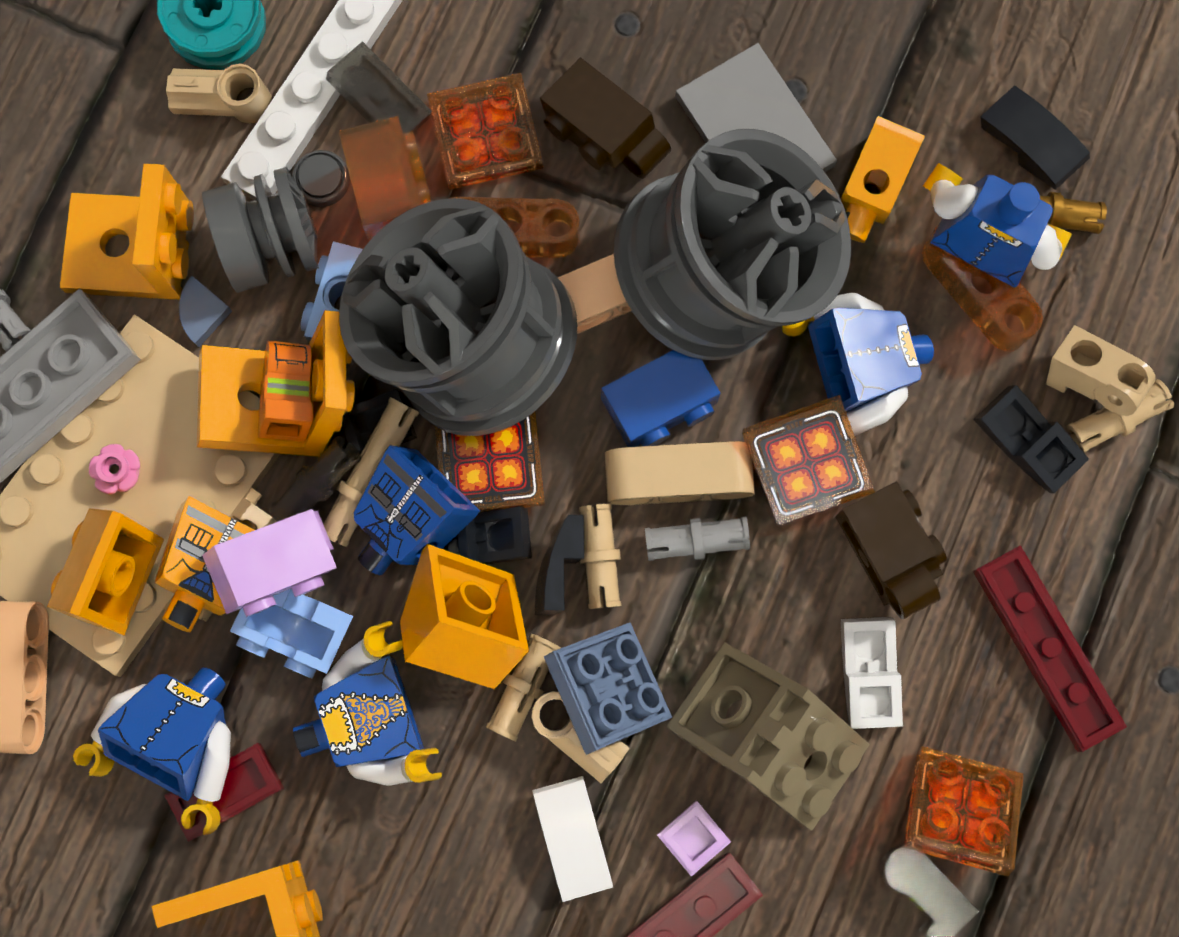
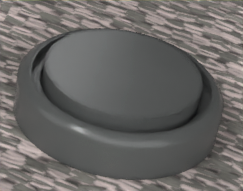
(321, 177)

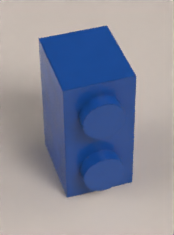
(659, 398)

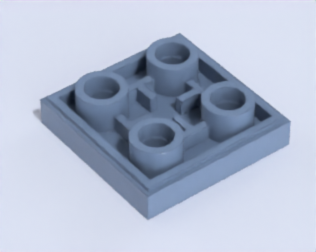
(607, 687)

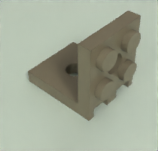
(770, 734)

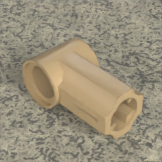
(216, 92)
(598, 763)

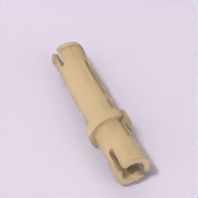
(389, 431)

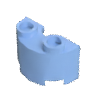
(297, 628)

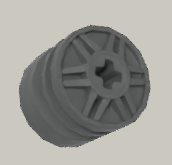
(261, 229)

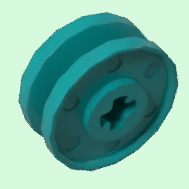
(213, 31)

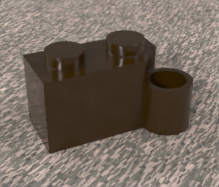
(603, 121)
(895, 548)

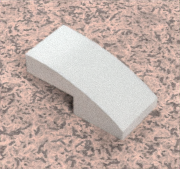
(871, 673)
(572, 838)

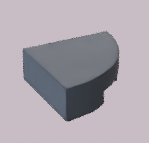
(200, 311)

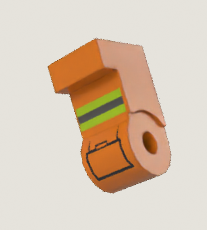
(285, 392)

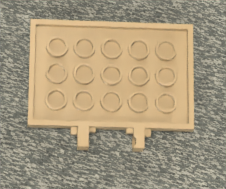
(49, 496)

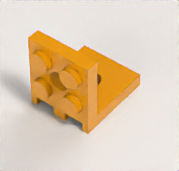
(156, 235)
(228, 371)
(290, 904)

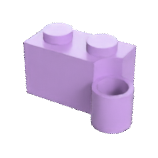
(270, 561)

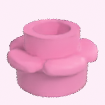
(122, 480)

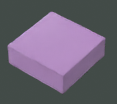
(693, 838)

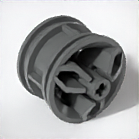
(732, 245)
(458, 317)

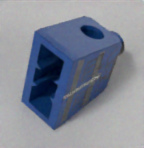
(407, 509)

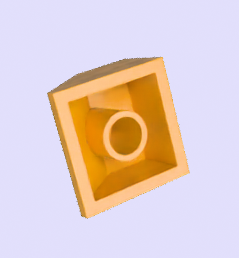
(105, 570)
(463, 619)

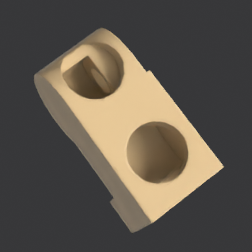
(1100, 372)

